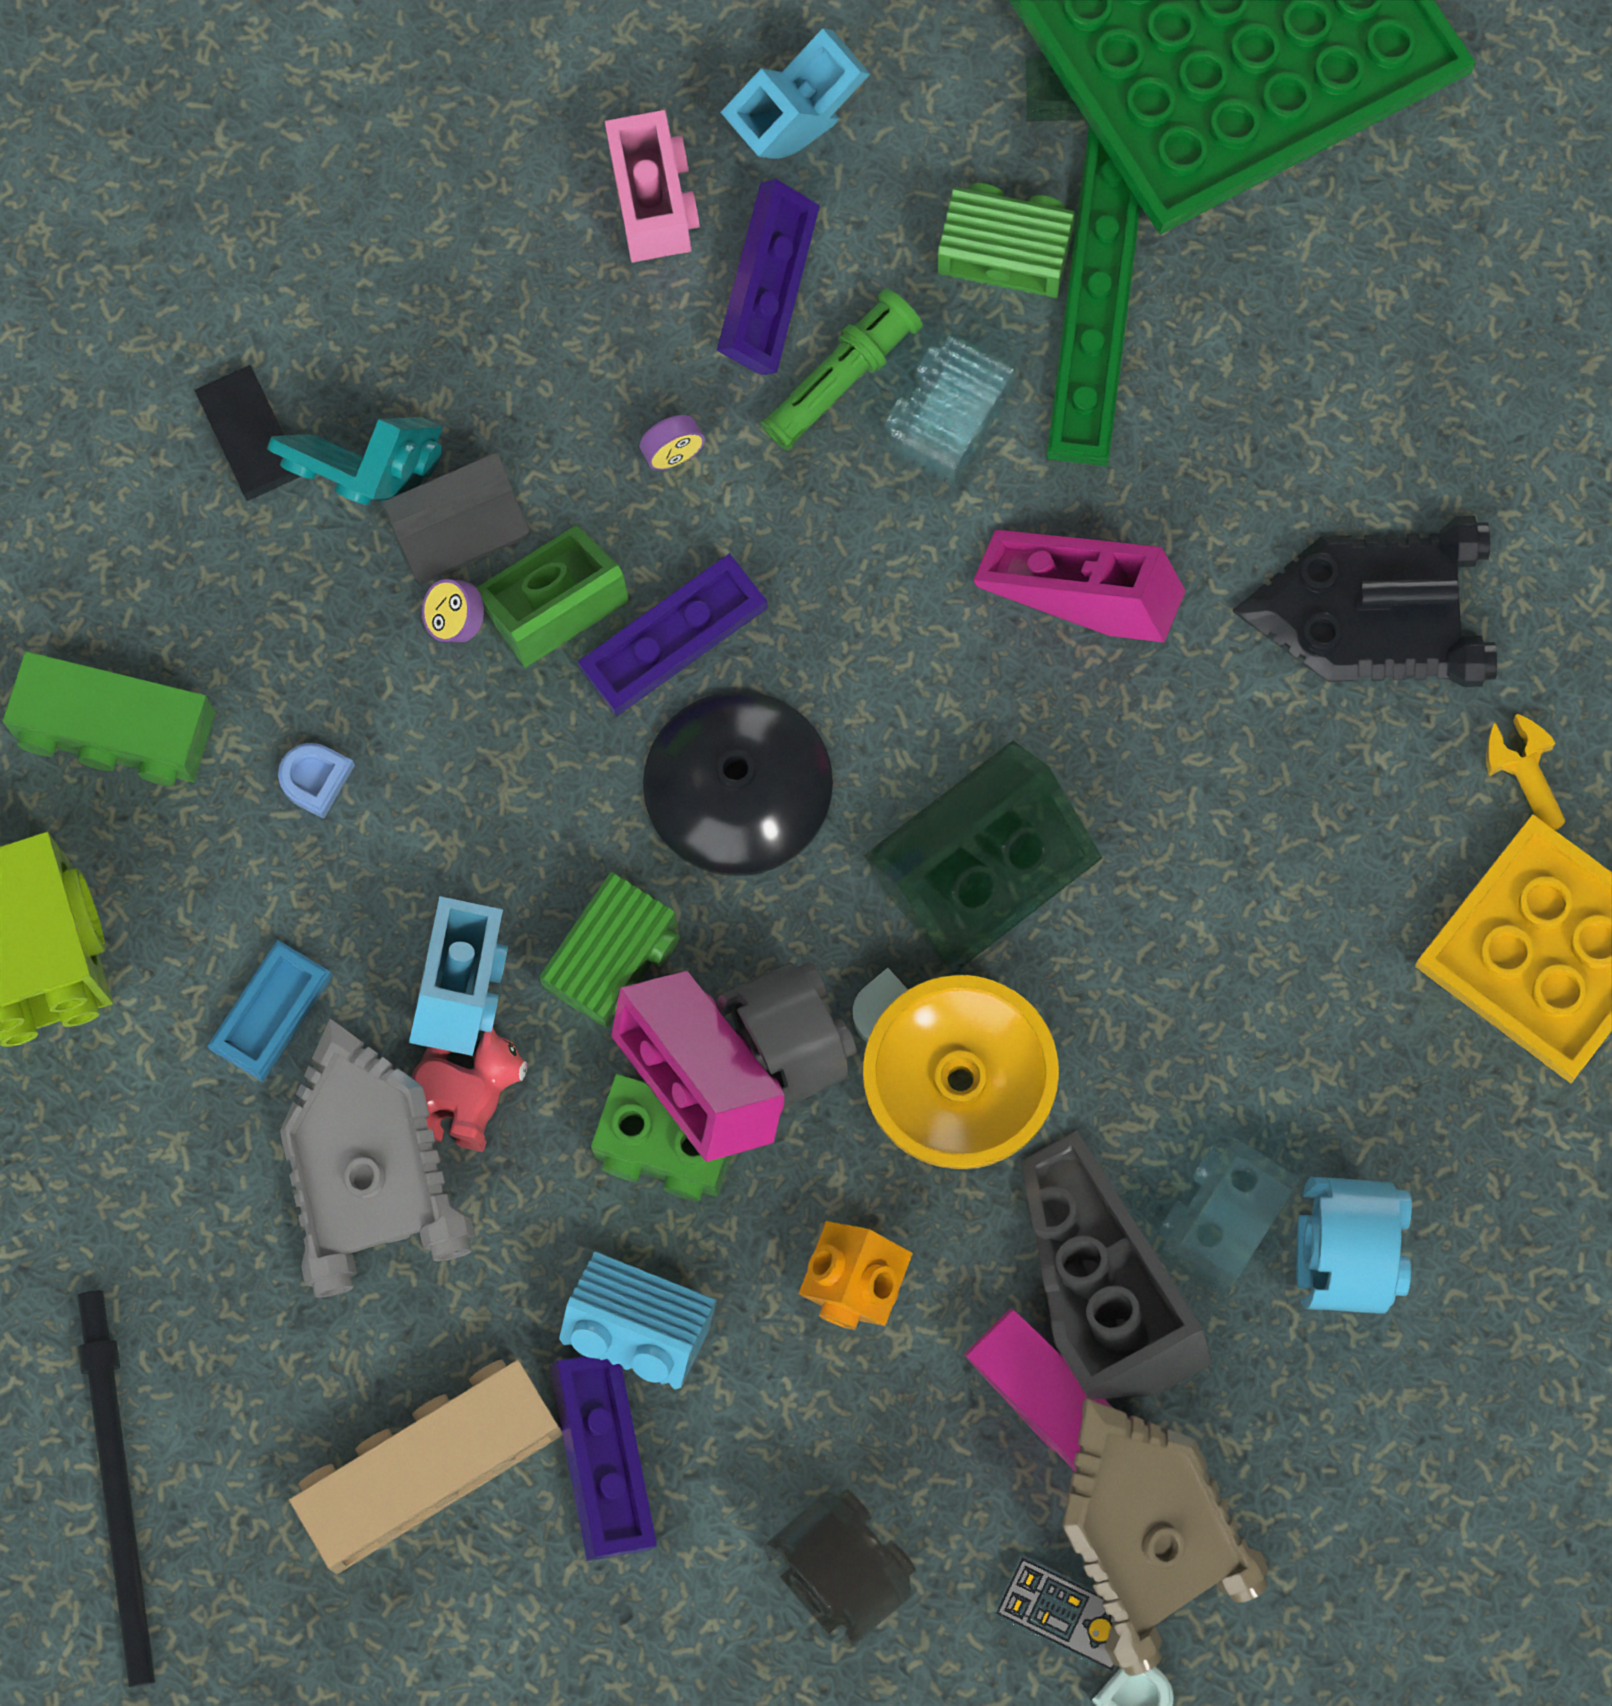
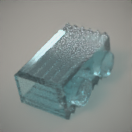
(950, 408)

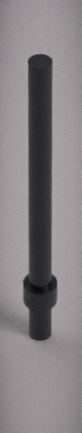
(99, 1359)

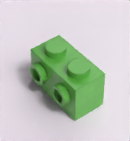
(643, 1138)

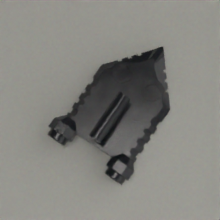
(1379, 607)

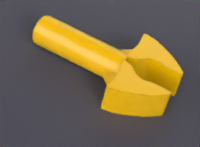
(1526, 767)

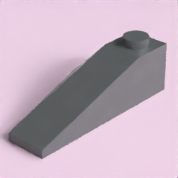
(1105, 1287)

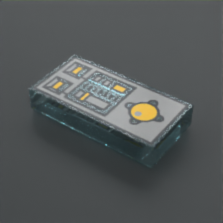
(1057, 1612)

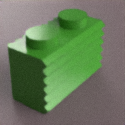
(1006, 240)
(610, 949)

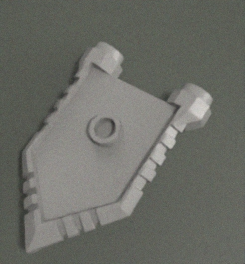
(364, 1164)

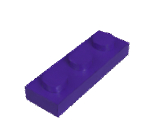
(768, 277)
(672, 634)
(602, 1457)

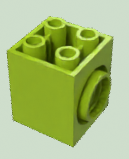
(47, 942)

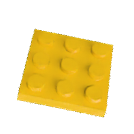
(1535, 949)

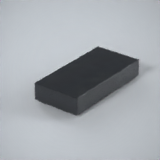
(244, 429)

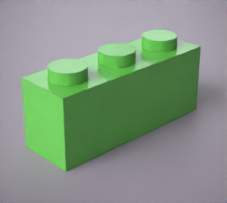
(108, 719)

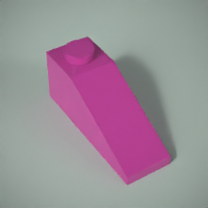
(1089, 582)

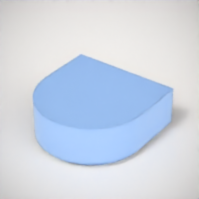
(313, 776)

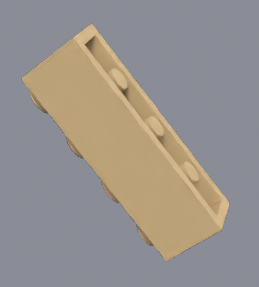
(424, 1466)

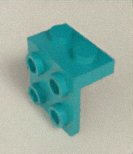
(394, 461)

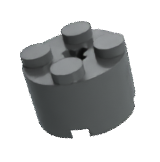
(791, 1029)

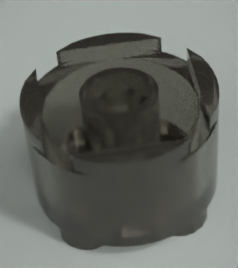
(842, 1567)

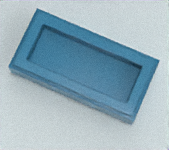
(270, 1011)

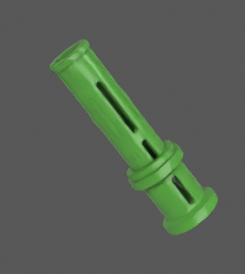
(860, 350)

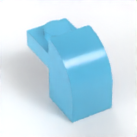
(793, 107)

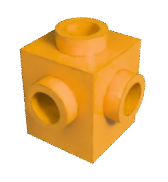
(854, 1275)

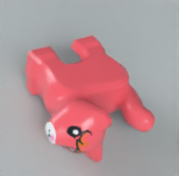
(465, 1093)

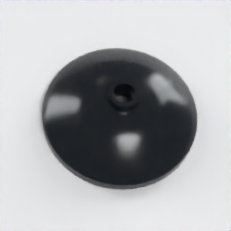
(744, 822)

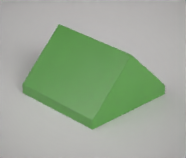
(553, 594)

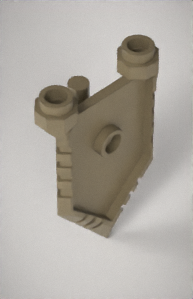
(1151, 1530)

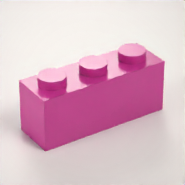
(697, 1065)

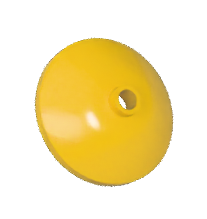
(969, 1028)

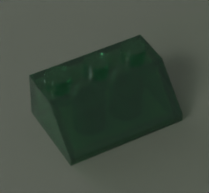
(984, 855)

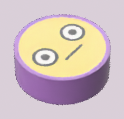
(671, 442)
(453, 611)

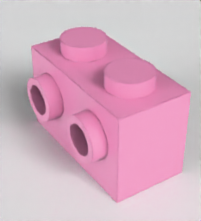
(649, 186)

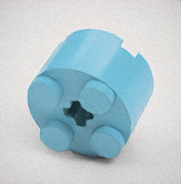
(1353, 1245)

